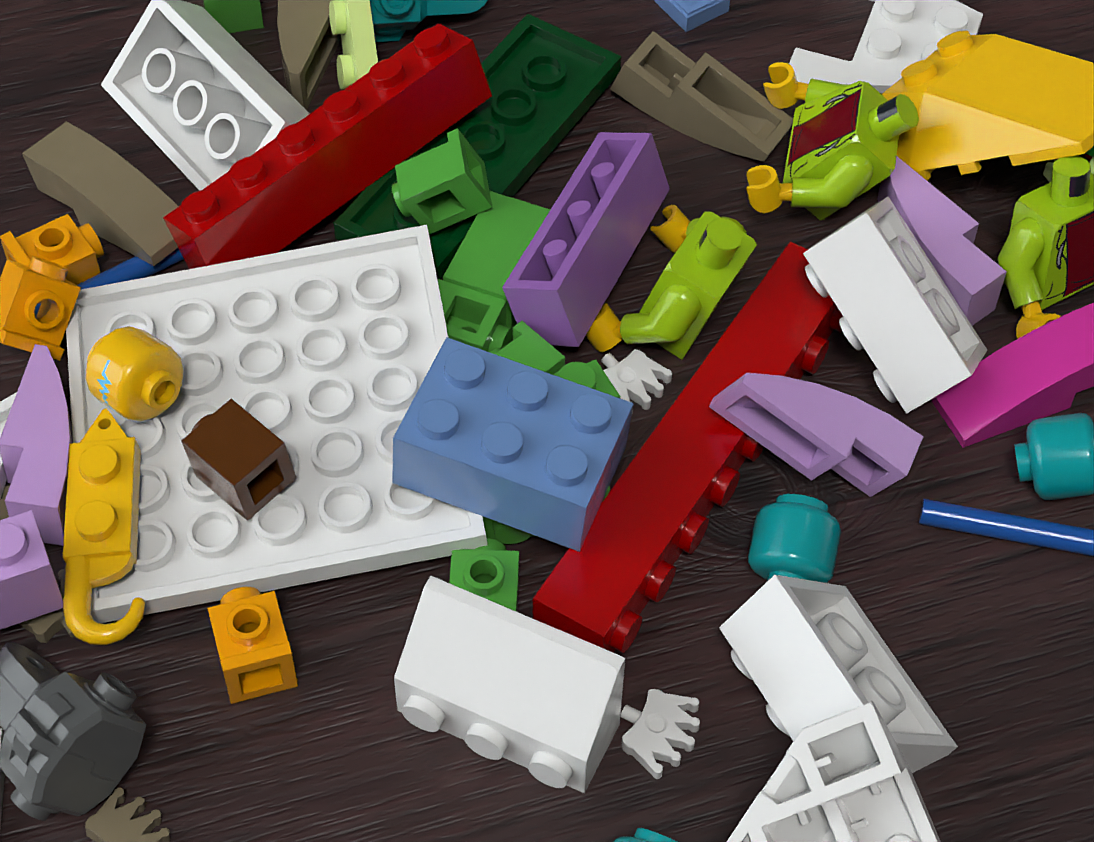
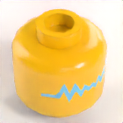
(134, 373)

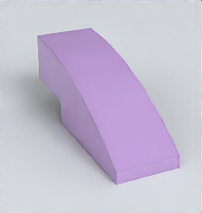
(947, 239)
(820, 429)
(37, 447)

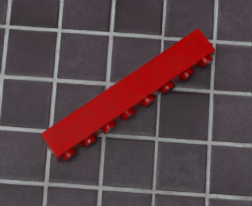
(684, 466)

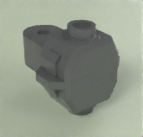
(63, 734)

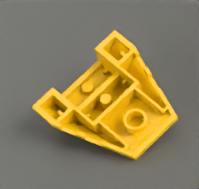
(994, 101)

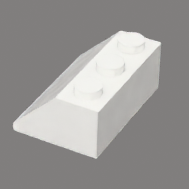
(895, 306)
(821, 657)
(509, 685)

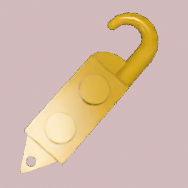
(101, 526)

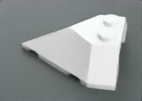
(840, 786)

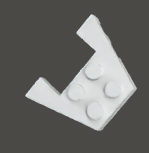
(892, 40)

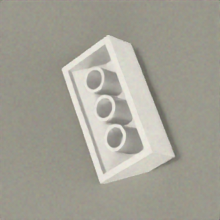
(197, 91)

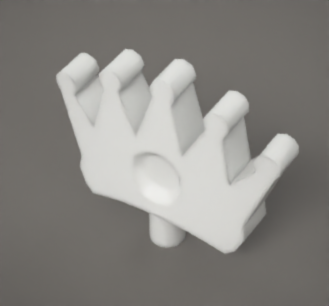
(636, 376)
(660, 729)

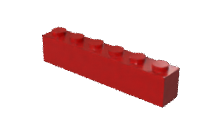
(332, 152)

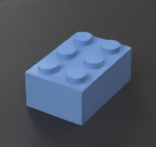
(511, 443)

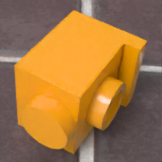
(59, 243)
(21, 291)
(252, 644)

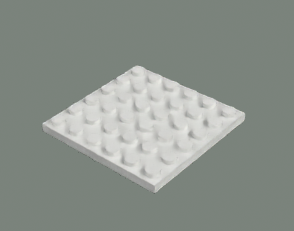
(328, 360)

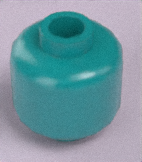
(1058, 456)
(795, 539)

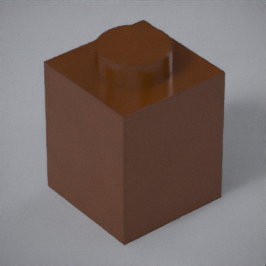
(239, 458)

